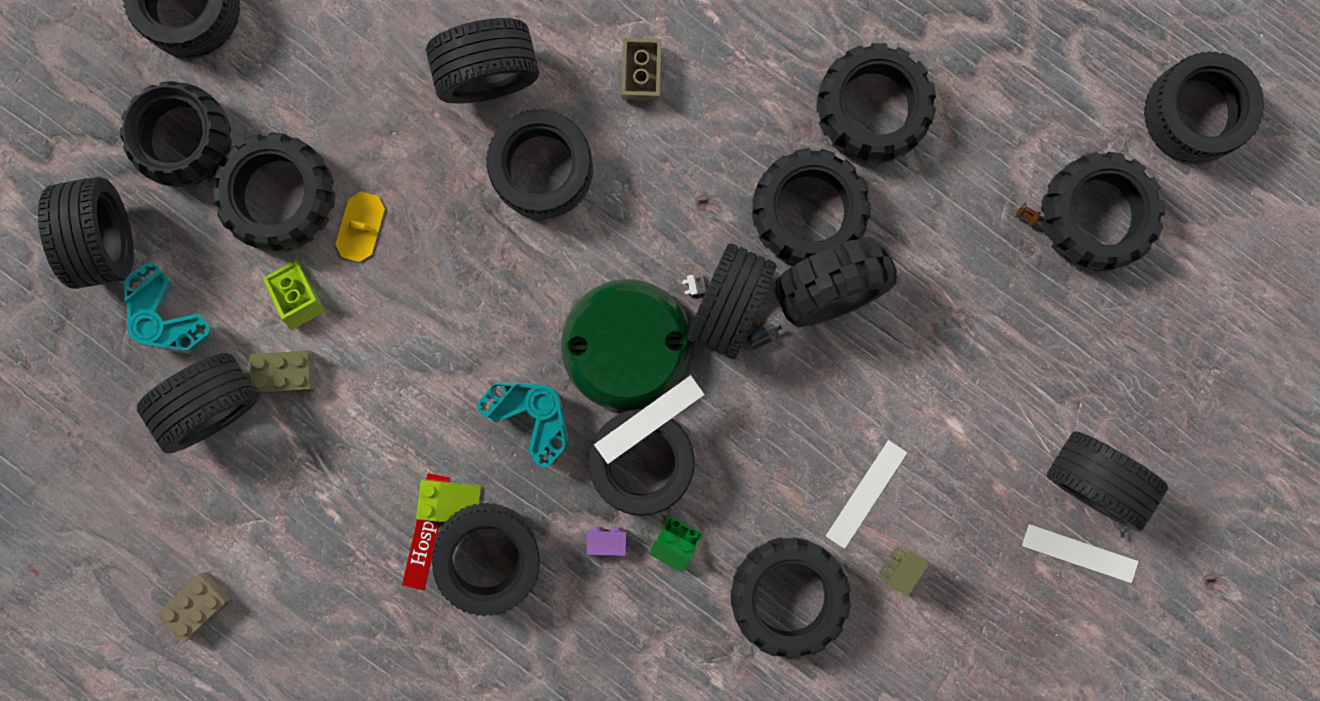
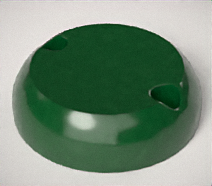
(626, 344)

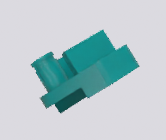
(147, 326)
(541, 403)

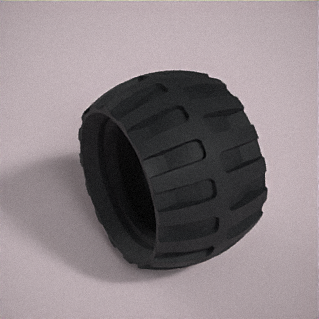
(143, 116)

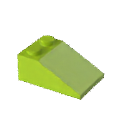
(293, 295)
(442, 499)

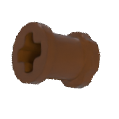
(1027, 214)

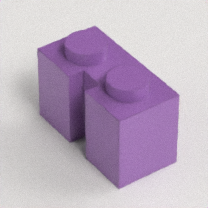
(606, 542)

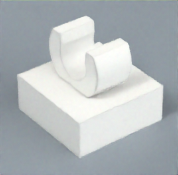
(696, 284)

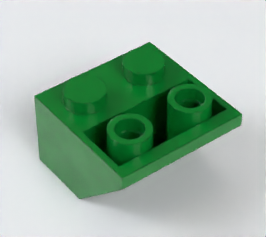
(675, 544)

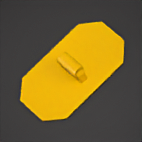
(360, 226)

